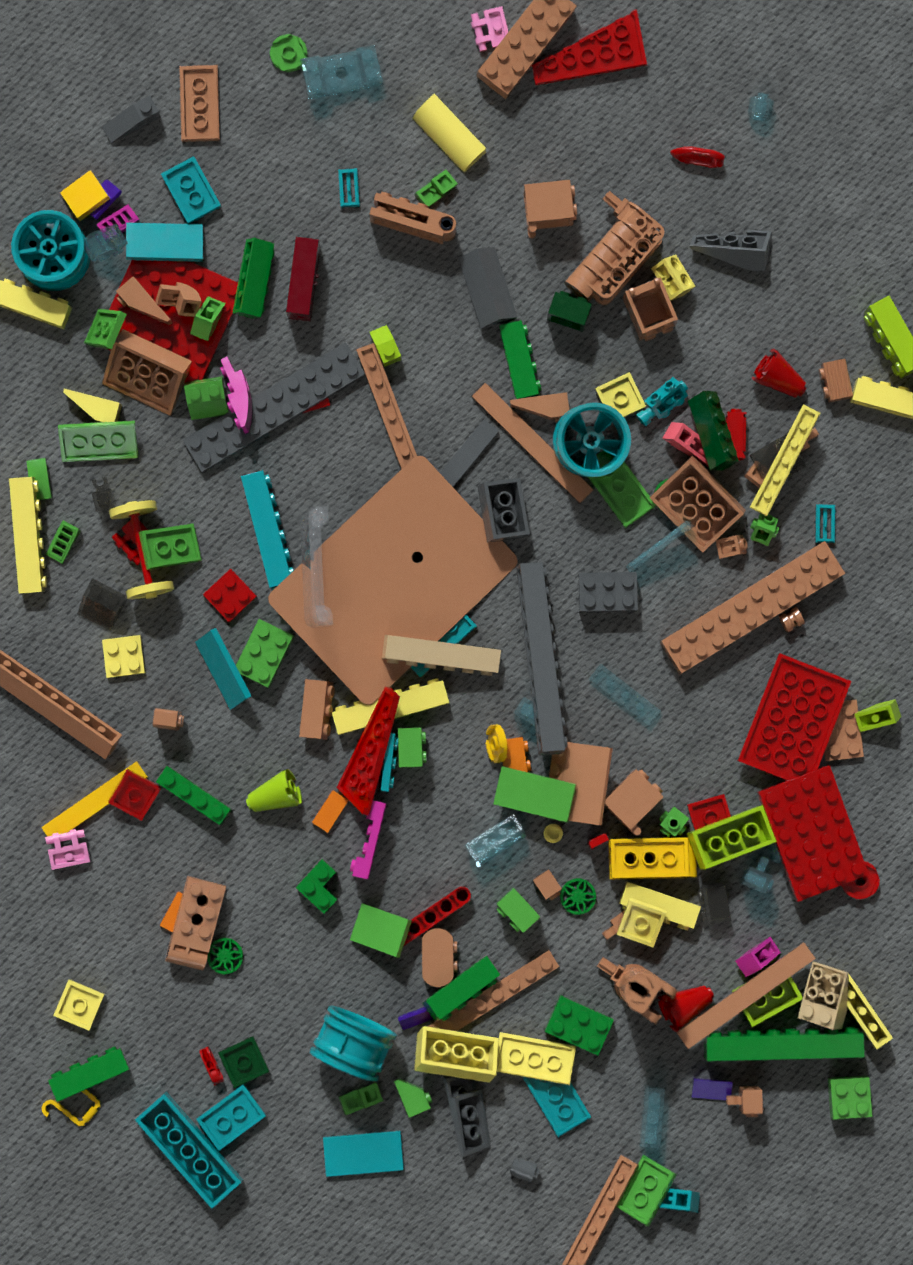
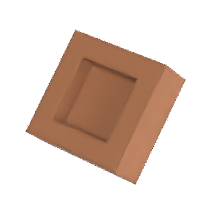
(754, 476)

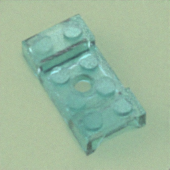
(360, 66)

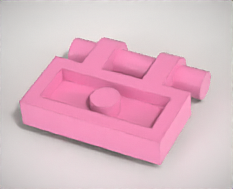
(495, 24)
(67, 855)

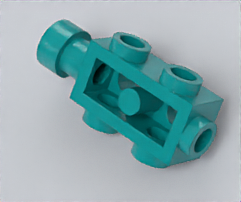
(663, 401)

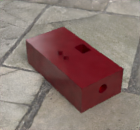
(303, 279)

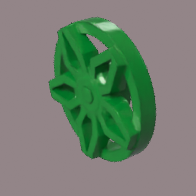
(578, 896)
(225, 956)

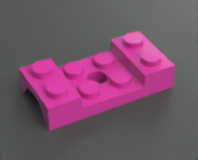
(362, 866)

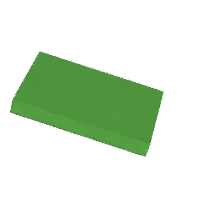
(105, 328)
(170, 546)
(380, 930)
(646, 1190)

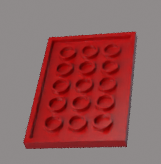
(794, 719)
(813, 833)

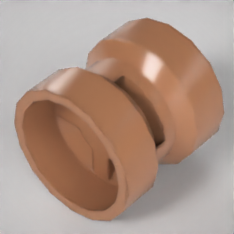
(791, 619)

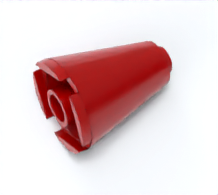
(779, 375)
(685, 1005)

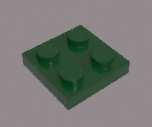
(243, 1061)

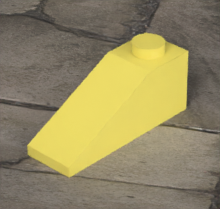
(98, 408)

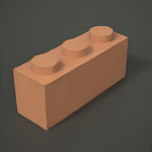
(316, 709)

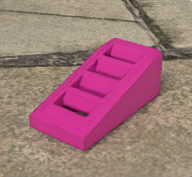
(107, 221)

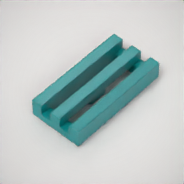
(348, 204)
(817, 523)

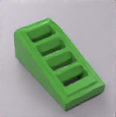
(76, 532)

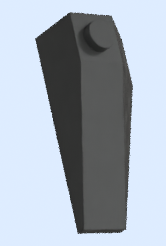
(744, 251)

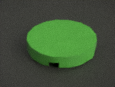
(287, 52)

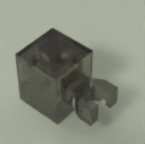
(103, 497)

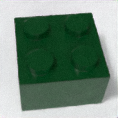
(569, 311)

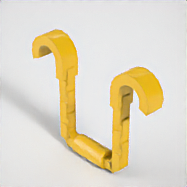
(86, 1118)

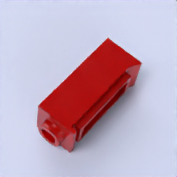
(737, 426)

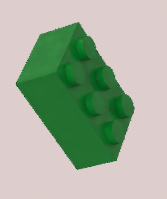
(578, 1025)

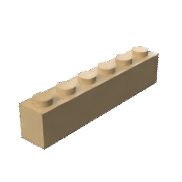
(441, 654)

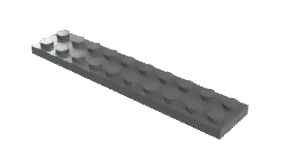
(276, 407)

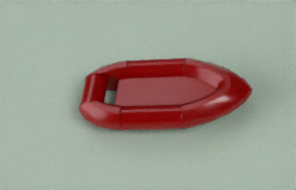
(699, 156)

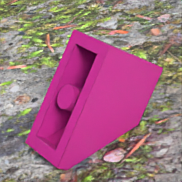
(758, 957)

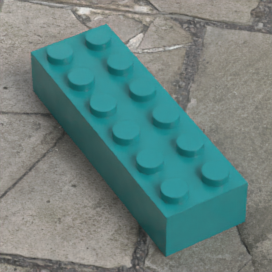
(266, 526)
(189, 1150)

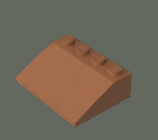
(146, 372)
(698, 498)
(589, 769)

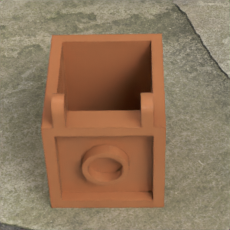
(549, 205)
(648, 305)
(633, 799)

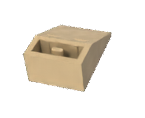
(825, 996)

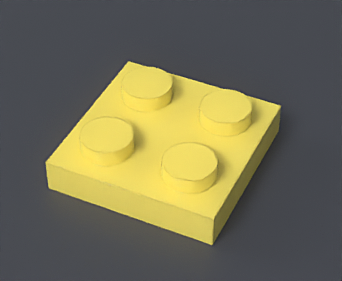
(621, 395)
(123, 656)
(641, 922)
(79, 1004)

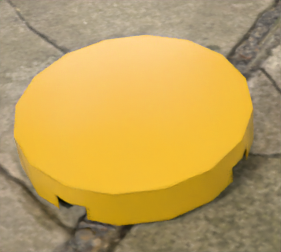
(496, 743)

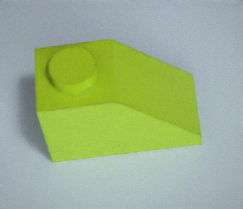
(385, 345)
(878, 715)

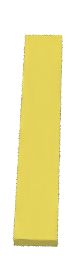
(785, 460)

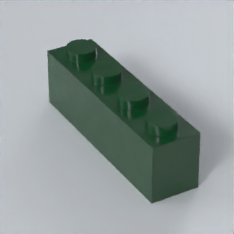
(713, 430)

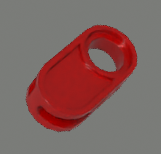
(211, 1065)

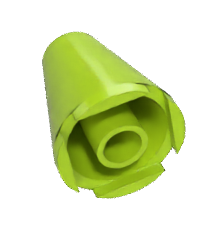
(275, 793)

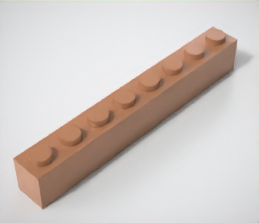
(57, 707)

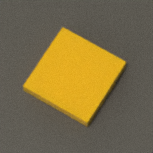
(85, 195)

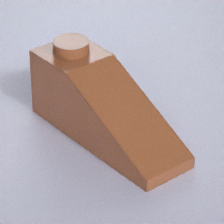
(139, 300)
(545, 406)

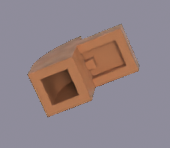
(181, 296)

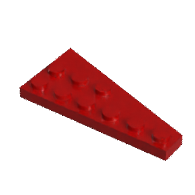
(603, 51)
(365, 764)

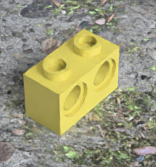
(674, 277)

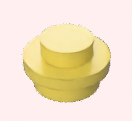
(553, 833)

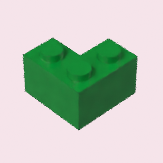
(313, 886)

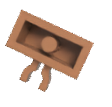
(749, 1100)

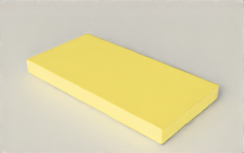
(535, 1058)

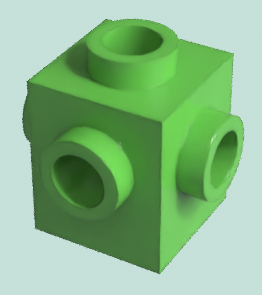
(764, 529)
(678, 817)

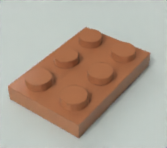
(846, 737)

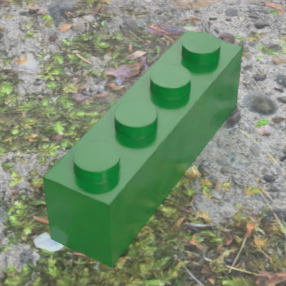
(253, 278)
(519, 360)
(194, 795)
(460, 989)
(89, 1074)

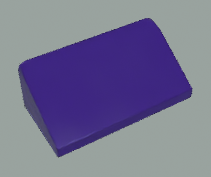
(113, 192)
(414, 1018)
(711, 1088)

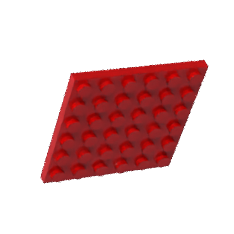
(177, 335)

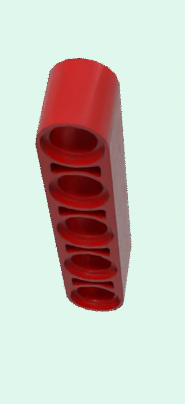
(440, 914)

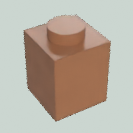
(547, 885)

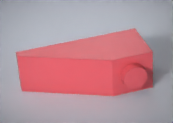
(686, 441)

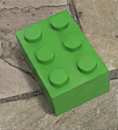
(264, 653)

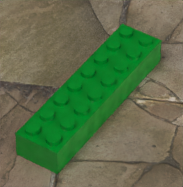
(784, 1045)

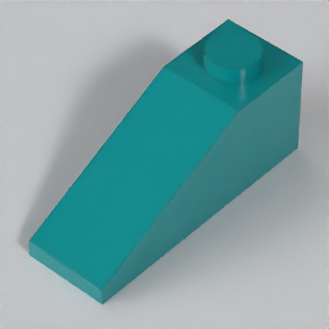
(681, 1200)

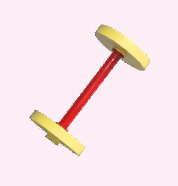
(133, 511)

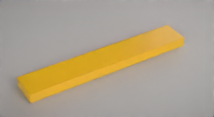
(88, 805)

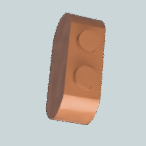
(438, 957)

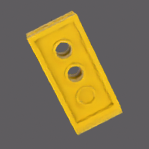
(670, 858)

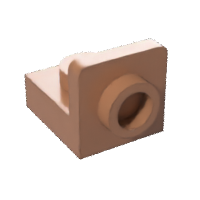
(731, 546)

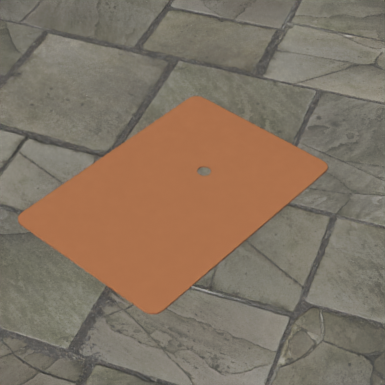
(381, 590)

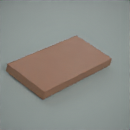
(199, 103)

